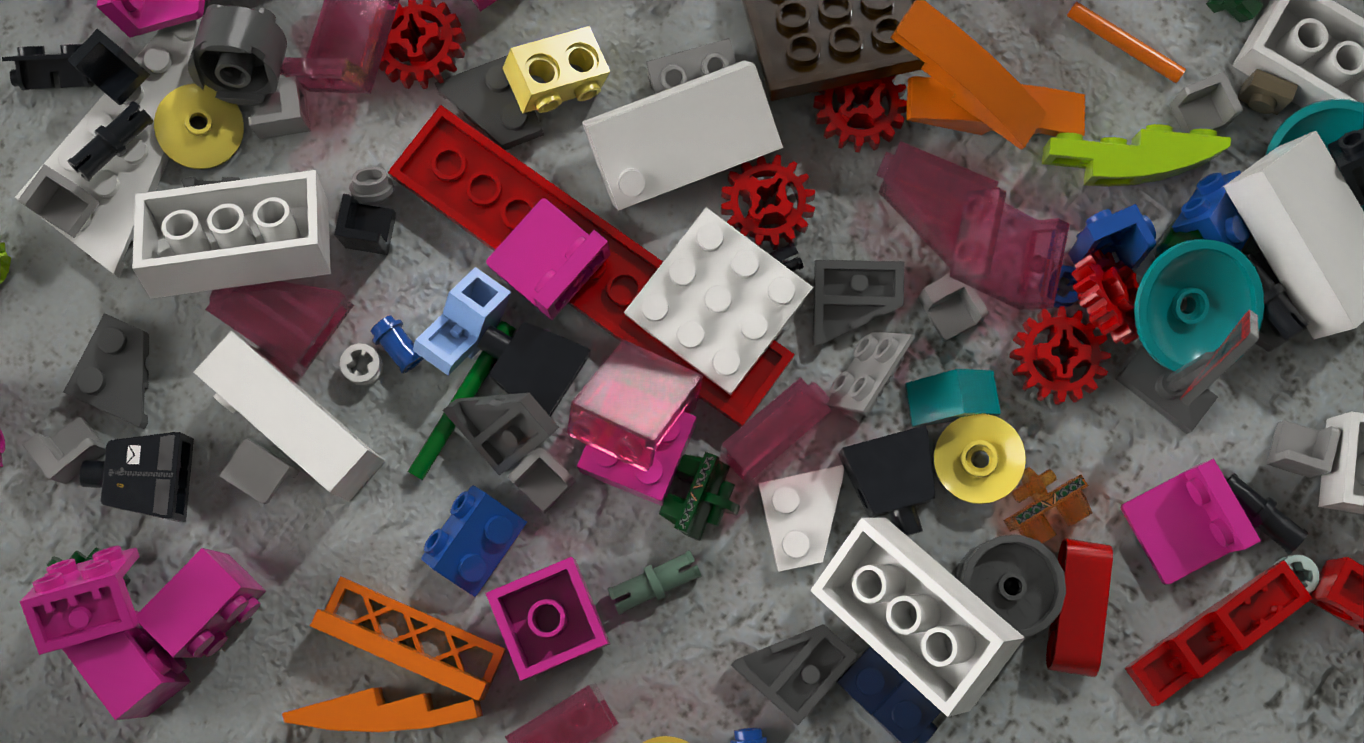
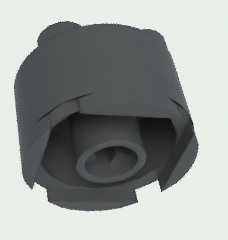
(238, 53)

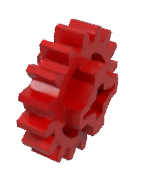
(434, 48)
(870, 118)
(781, 213)
(1108, 295)
(1041, 355)

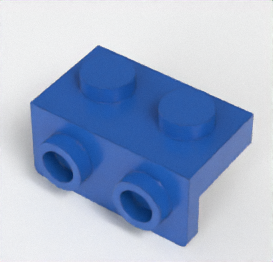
(1213, 212)
(1120, 232)
(472, 540)

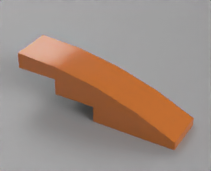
(970, 72)
(932, 105)
(369, 713)

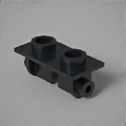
(36, 68)

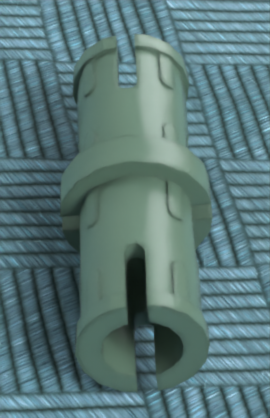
(654, 582)

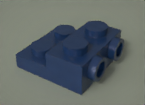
(890, 698)

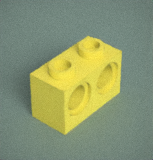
(551, 61)

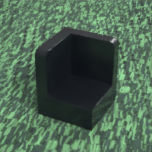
(108, 67)
(364, 226)

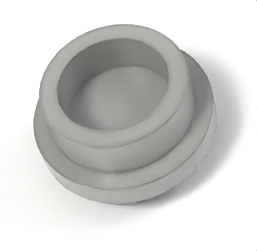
(371, 185)

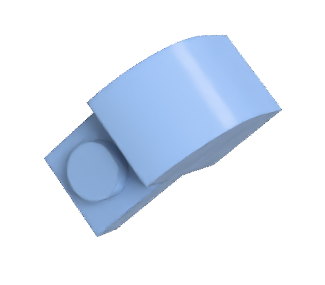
(467, 315)

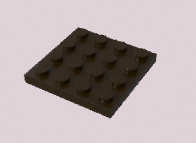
(827, 43)

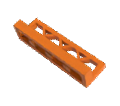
(401, 654)

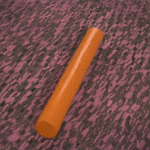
(1126, 42)

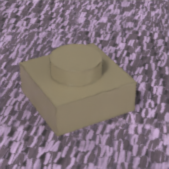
(1267, 92)

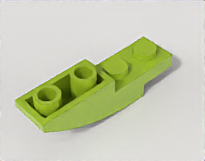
(1151, 157)

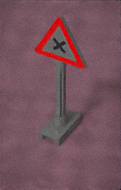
(1184, 393)

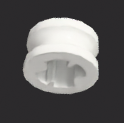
(348, 361)

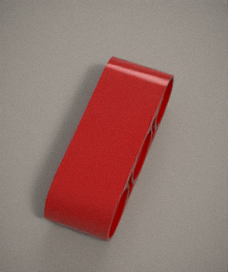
(1079, 629)

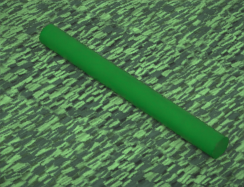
(445, 426)

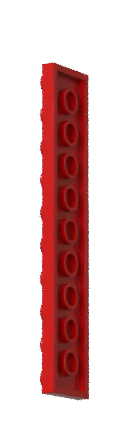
(492, 193)

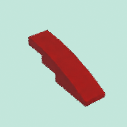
(1218, 633)

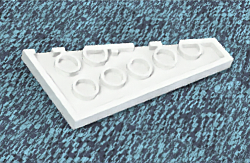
(140, 169)

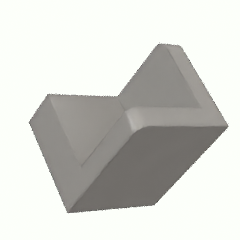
(1206, 104)
(282, 112)
(59, 201)
(952, 307)
(1303, 449)
(65, 451)
(257, 471)
(542, 478)

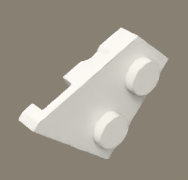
(800, 515)

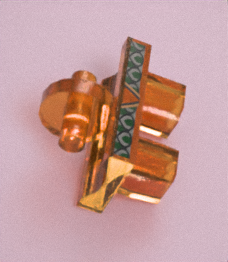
(1067, 498)

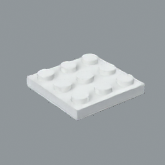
(718, 301)

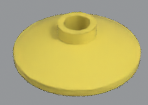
(196, 147)
(976, 434)

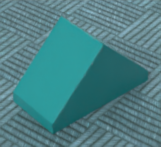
(952, 396)

